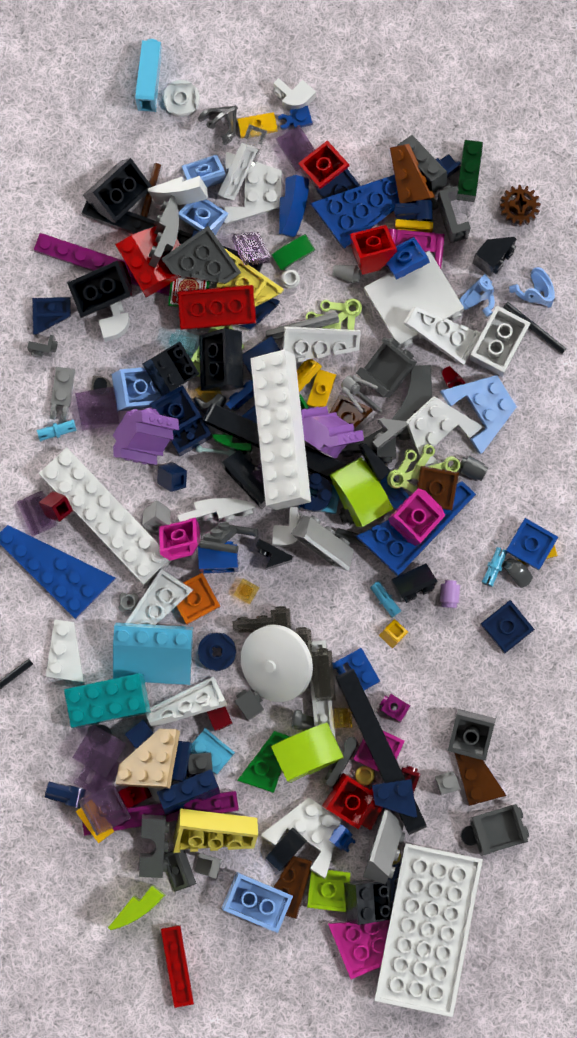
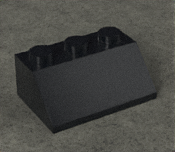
(118, 190)
(101, 288)
(221, 360)
(240, 469)

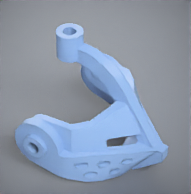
(542, 283)
(473, 297)

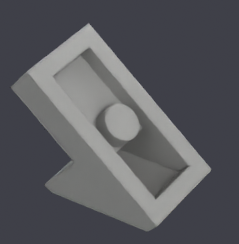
(392, 429)

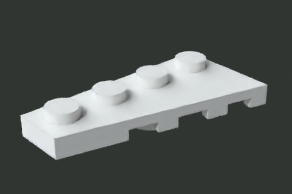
(451, 338)
(319, 342)

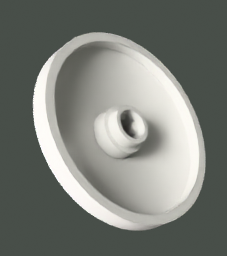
(276, 663)

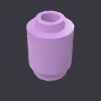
(449, 594)

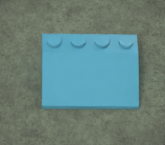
(155, 651)

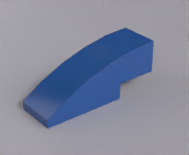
(293, 205)

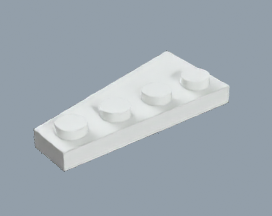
(159, 599)
(193, 701)

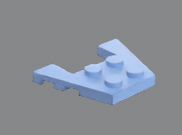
(489, 402)

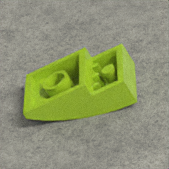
(361, 492)
(307, 752)
(138, 907)

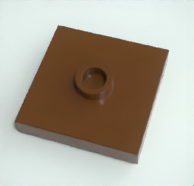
(439, 485)

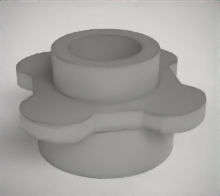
(128, 597)

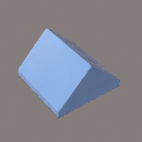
(208, 169)
(203, 214)

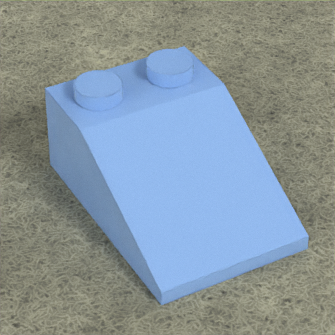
(133, 389)
(257, 902)

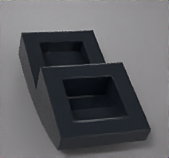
(286, 849)

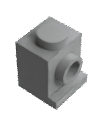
(447, 783)

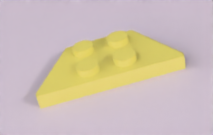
(263, 287)

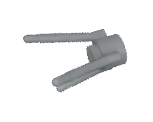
(351, 386)

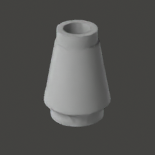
(347, 272)

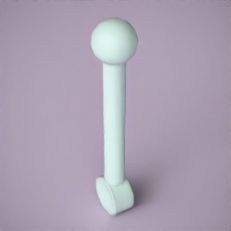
(199, 449)

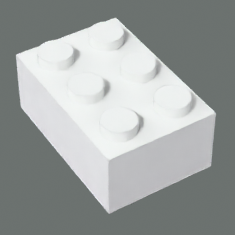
(499, 341)

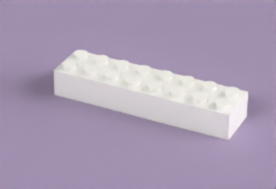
(280, 430)
(105, 516)

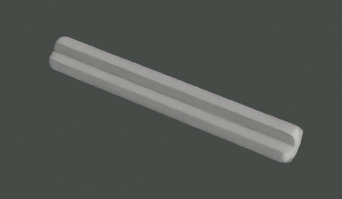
(317, 322)

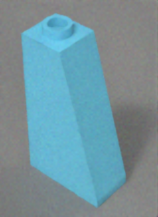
(148, 75)

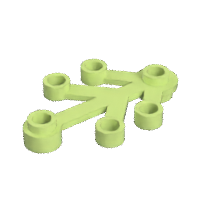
(344, 307)
(404, 476)

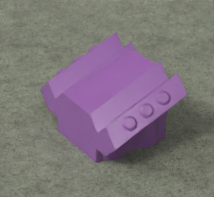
(328, 431)
(143, 436)

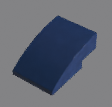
(191, 427)

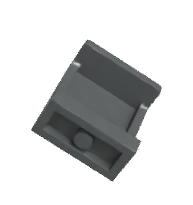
(455, 231)
(388, 367)
(499, 829)

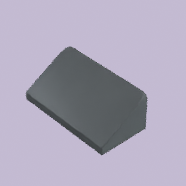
(179, 870)

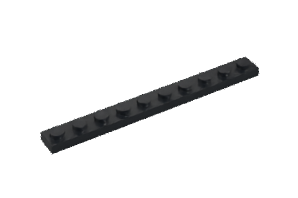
(136, 223)

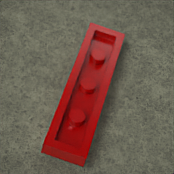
(177, 966)

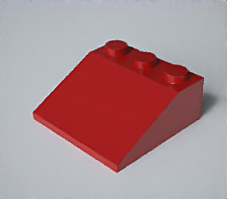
(135, 254)

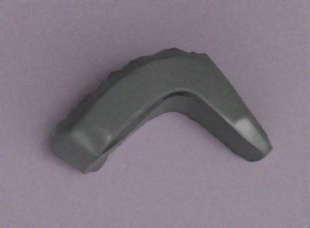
(219, 400)
(518, 572)
(301, 721)

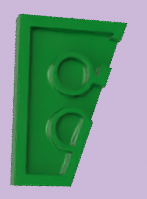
(264, 768)

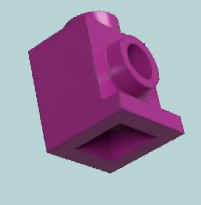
(398, 714)

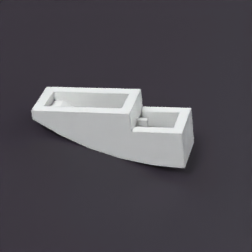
(184, 191)

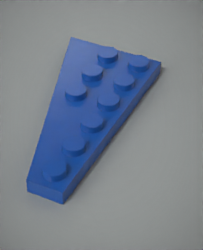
(357, 208)
(394, 549)
(62, 575)

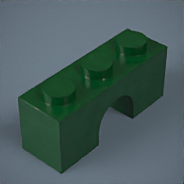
(469, 170)

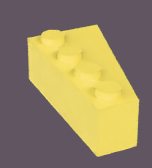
(213, 831)

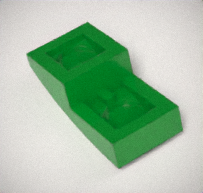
(293, 251)
(227, 442)

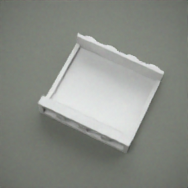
(422, 289)

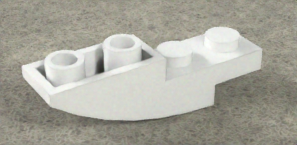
(224, 507)

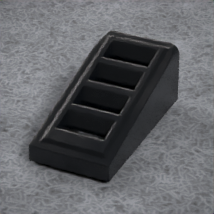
(374, 462)

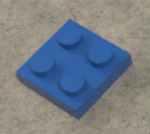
(407, 258)
(531, 544)

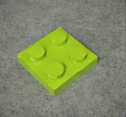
(328, 892)

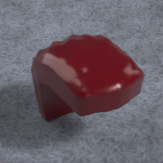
(451, 377)

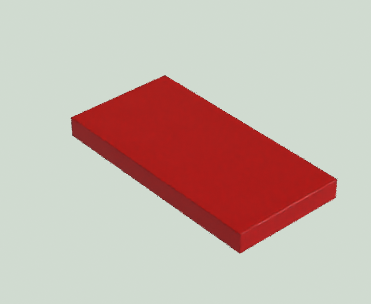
(216, 307)

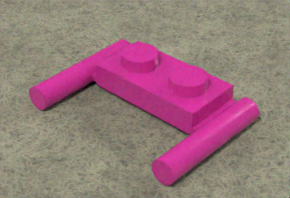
(427, 241)

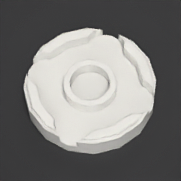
(183, 103)

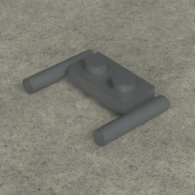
(223, 532)

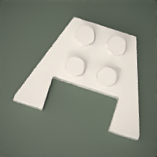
(261, 191)
(434, 422)
(315, 825)

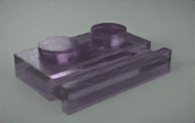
(295, 146)
(251, 248)
(34, 515)

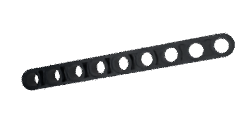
(248, 431)
(375, 740)

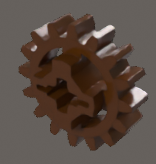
(527, 205)

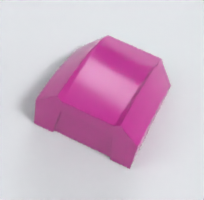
(417, 516)
(179, 539)

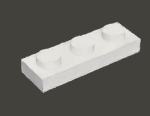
(237, 171)

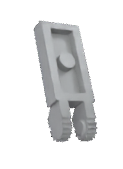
(62, 391)

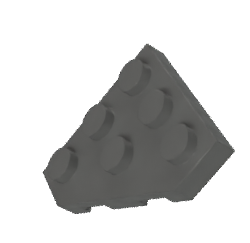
(202, 259)

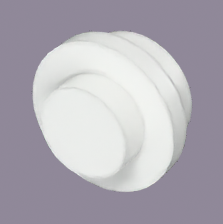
(290, 279)

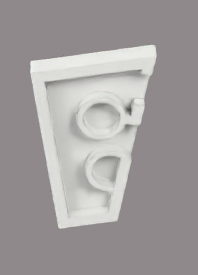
(64, 653)

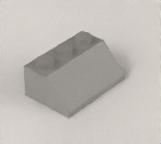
(324, 542)
(385, 849)

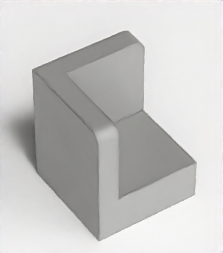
(155, 516)
(208, 865)

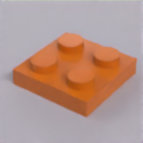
(199, 601)

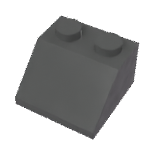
(471, 734)

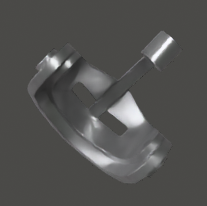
(228, 112)

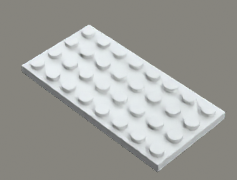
(428, 930)

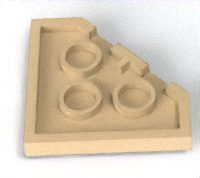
(151, 762)

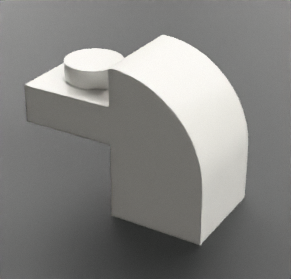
(294, 99)
(117, 325)
(282, 534)

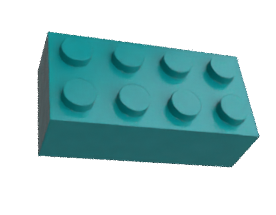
(107, 700)

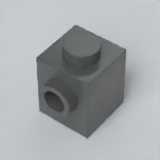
(249, 703)

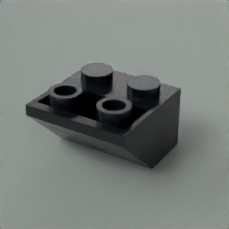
(493, 253)
(170, 368)
(414, 582)
(367, 901)

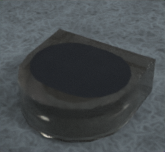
(100, 382)

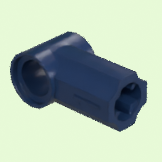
(418, 211)
(67, 794)

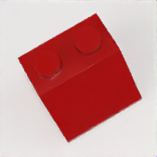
(323, 165)
(372, 248)
(350, 801)

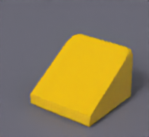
(393, 633)

